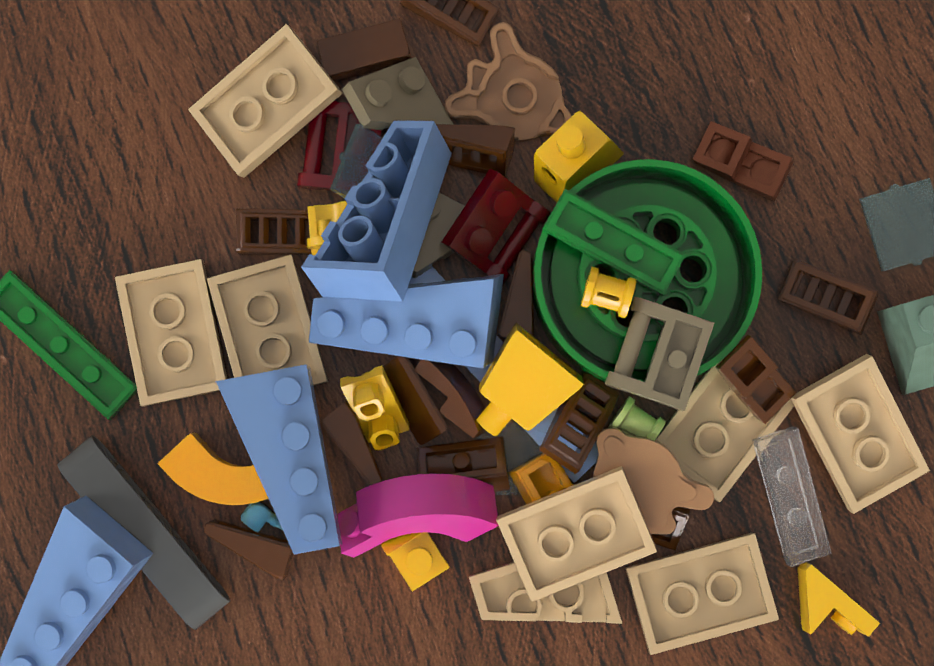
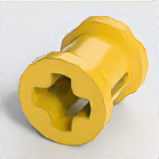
(608, 292)

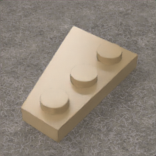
(503, 597)

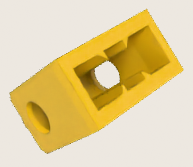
(572, 155)
(524, 383)

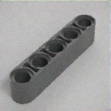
(173, 566)

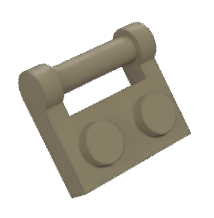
(674, 358)

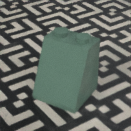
(910, 342)

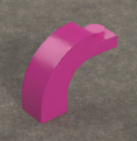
(417, 504)

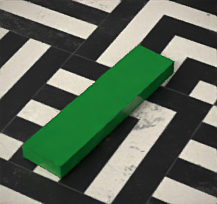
(63, 347)

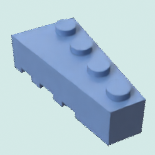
(385, 218)
(435, 322)
(286, 445)
(74, 587)

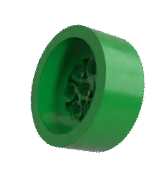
(707, 229)

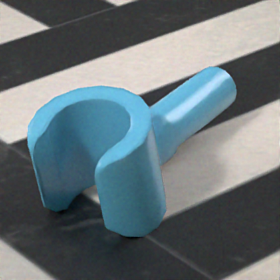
(257, 515)

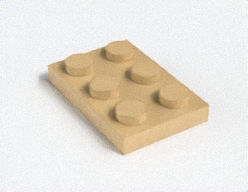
(265, 101)
(265, 319)
(171, 332)
(860, 433)
(716, 434)
(576, 534)
(702, 593)

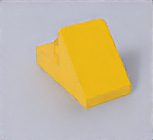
(416, 558)
(821, 595)

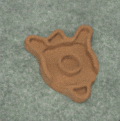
(511, 90)
(653, 477)

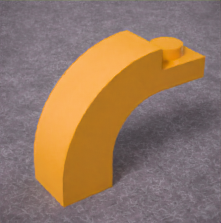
(210, 477)

